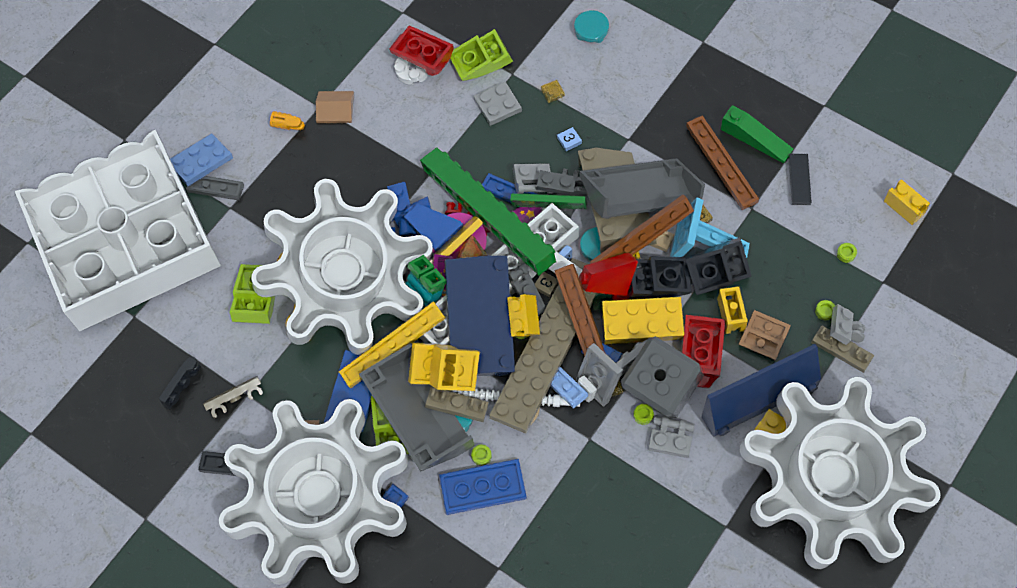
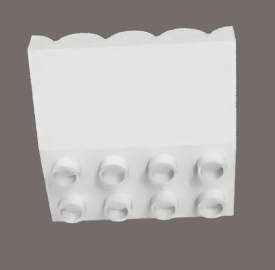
(116, 231)

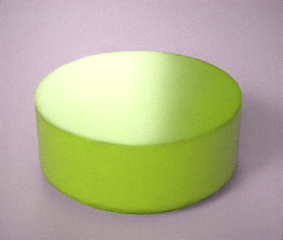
(846, 252)
(824, 310)
(643, 414)
(481, 455)

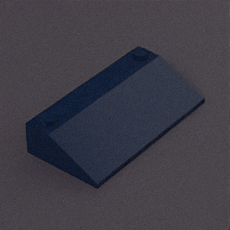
(480, 312)
(760, 391)

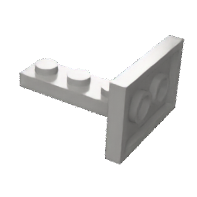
(604, 371)

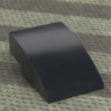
(718, 266)
(660, 278)

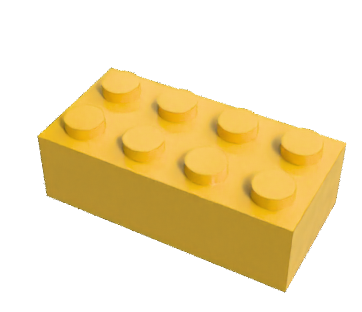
(641, 319)

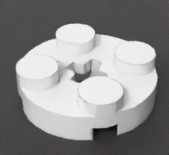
(409, 76)

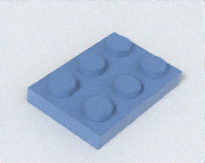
(200, 159)

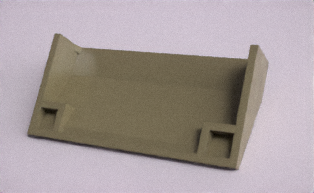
(617, 227)

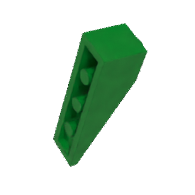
(752, 132)

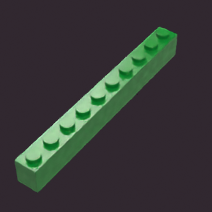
(493, 214)

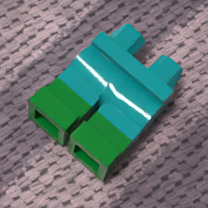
(424, 280)

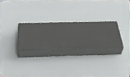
(217, 187)

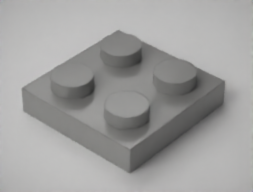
(497, 103)

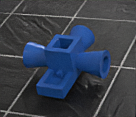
(404, 203)

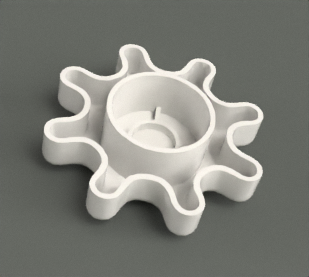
(341, 266)
(839, 473)
(314, 491)

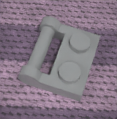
(527, 174)

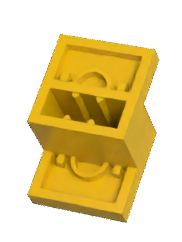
(443, 367)

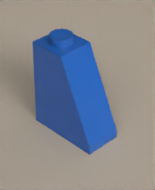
(432, 224)

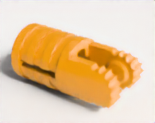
(286, 121)

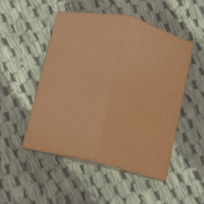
(334, 106)

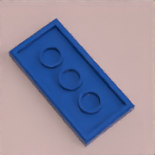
(343, 392)
(482, 486)

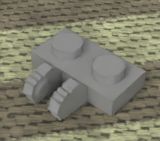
(843, 326)

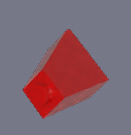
(609, 275)

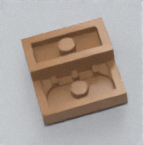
(764, 335)

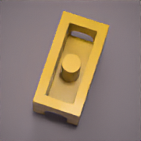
(906, 202)
(732, 309)
(523, 316)

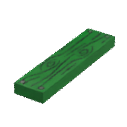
(544, 201)

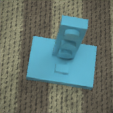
(693, 229)

